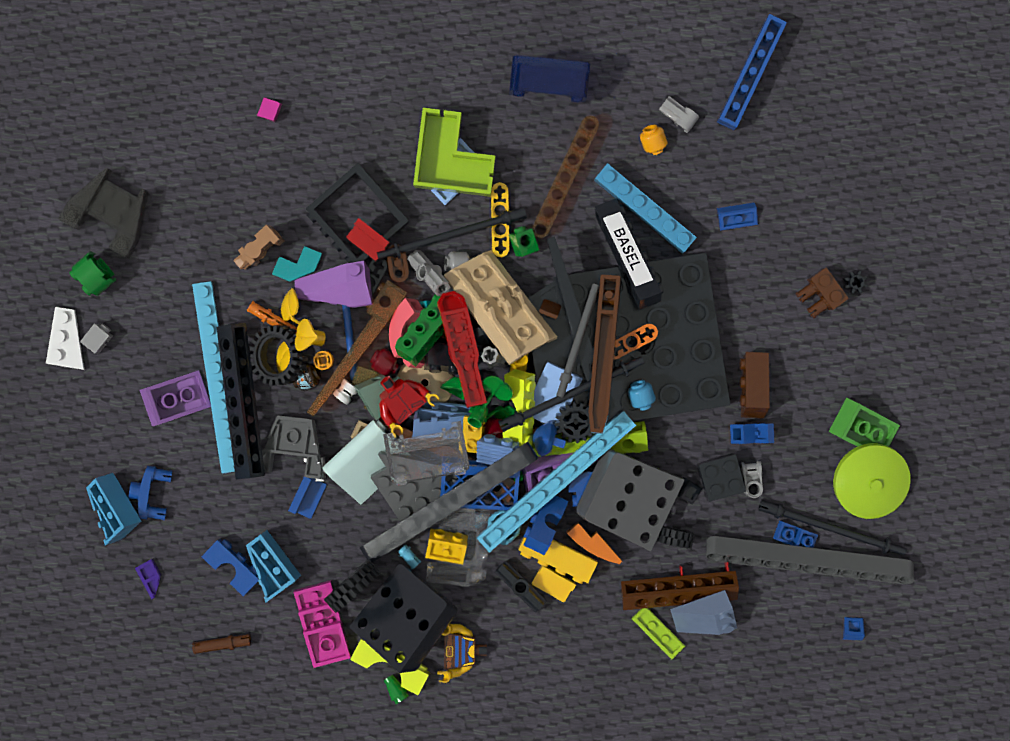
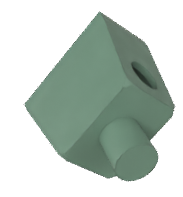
(369, 394)

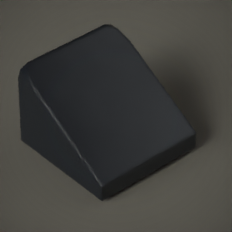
(689, 491)

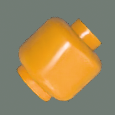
(653, 139)

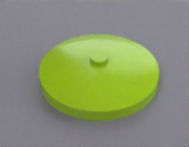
(871, 481)

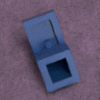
(752, 433)
(578, 485)

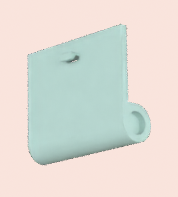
(358, 461)

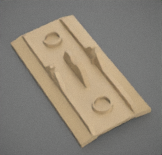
(500, 306)

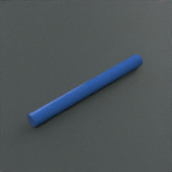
(349, 334)

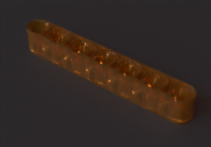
(566, 167)

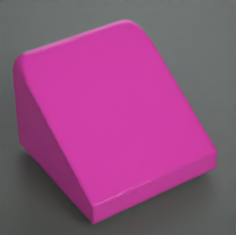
(269, 109)

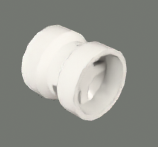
(342, 395)

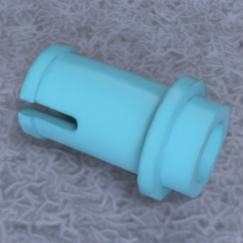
(408, 556)

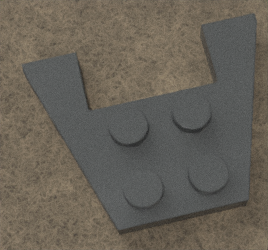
(295, 438)

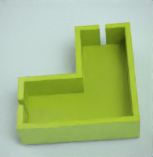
(442, 165)

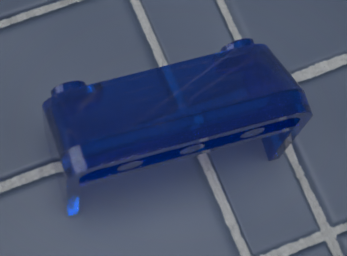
(549, 77)

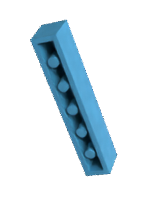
(645, 208)

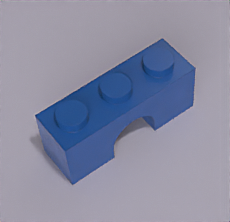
(539, 534)
(222, 553)

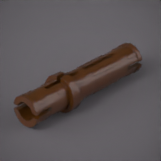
(230, 642)

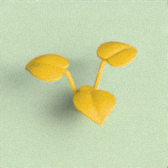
(305, 333)

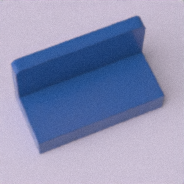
(307, 497)

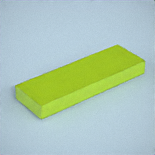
(658, 632)

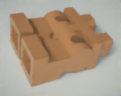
(257, 249)

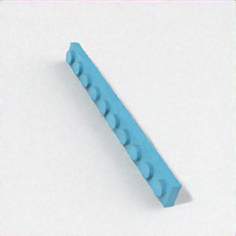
(207, 323)
(555, 481)

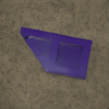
(149, 576)

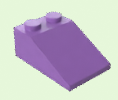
(175, 398)

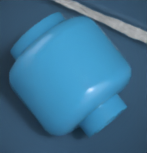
(641, 395)

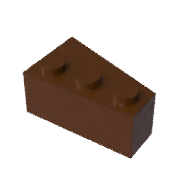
(754, 385)

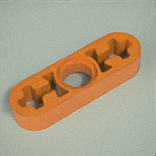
(647, 339)

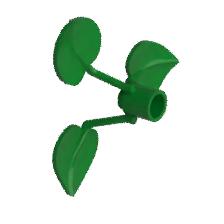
(479, 413)

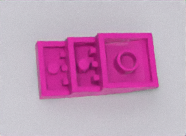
(321, 625)

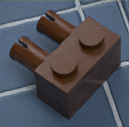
(828, 290)

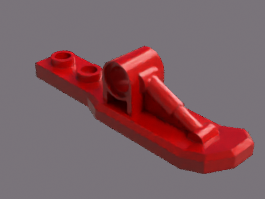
(462, 346)

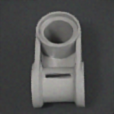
(752, 477)

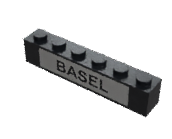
(628, 254)

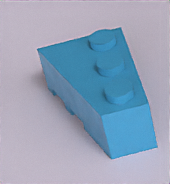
(113, 508)
(271, 564)

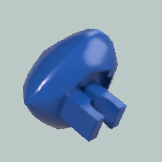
(545, 437)

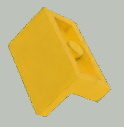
(553, 583)

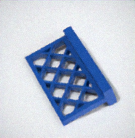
(474, 468)

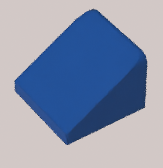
(853, 628)

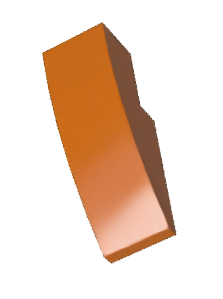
(594, 544)

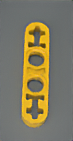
(506, 206)

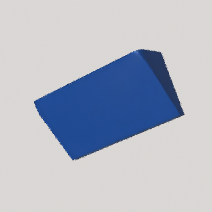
(737, 216)

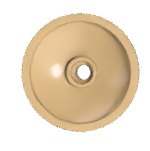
(435, 380)

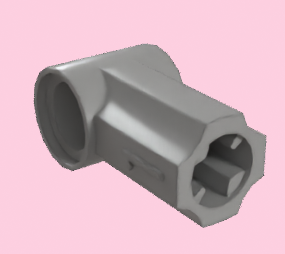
(681, 116)

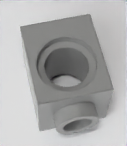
(97, 337)

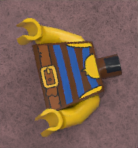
(459, 651)

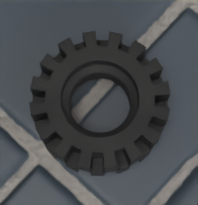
(676, 537)

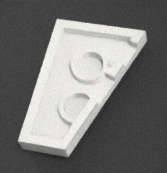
(64, 340)

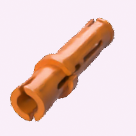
(268, 316)

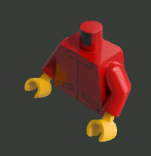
(401, 401)

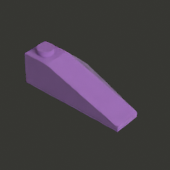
(340, 285)
(541, 468)

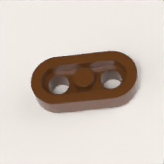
(398, 264)

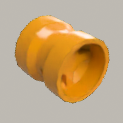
(323, 360)

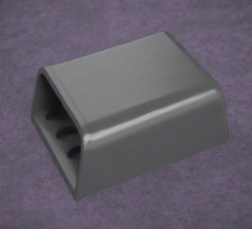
(625, 495)

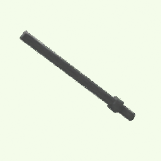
(566, 377)

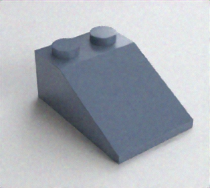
(705, 615)

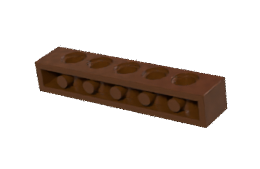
(677, 589)

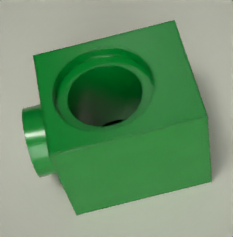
(530, 245)

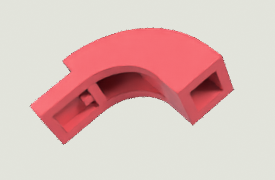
(404, 315)

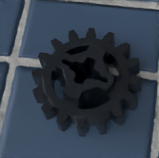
(568, 422)

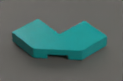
(306, 264)

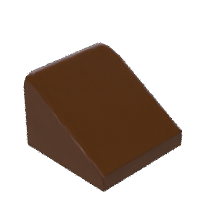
(550, 308)

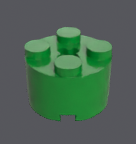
(92, 274)

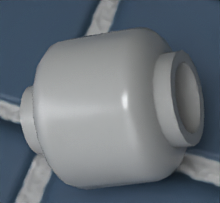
(455, 259)

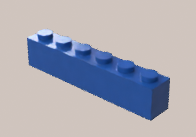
(751, 72)

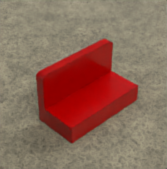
(367, 239)

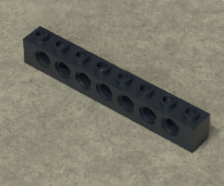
(240, 401)

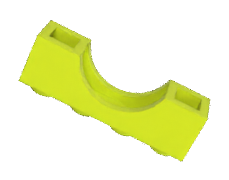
(523, 389)
(412, 681)

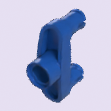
(140, 492)

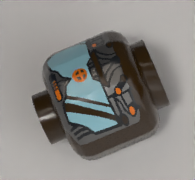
(309, 379)

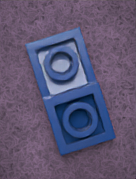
(794, 535)

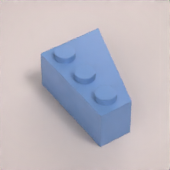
(432, 419)

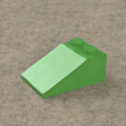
(862, 425)

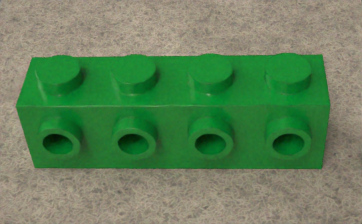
(421, 334)

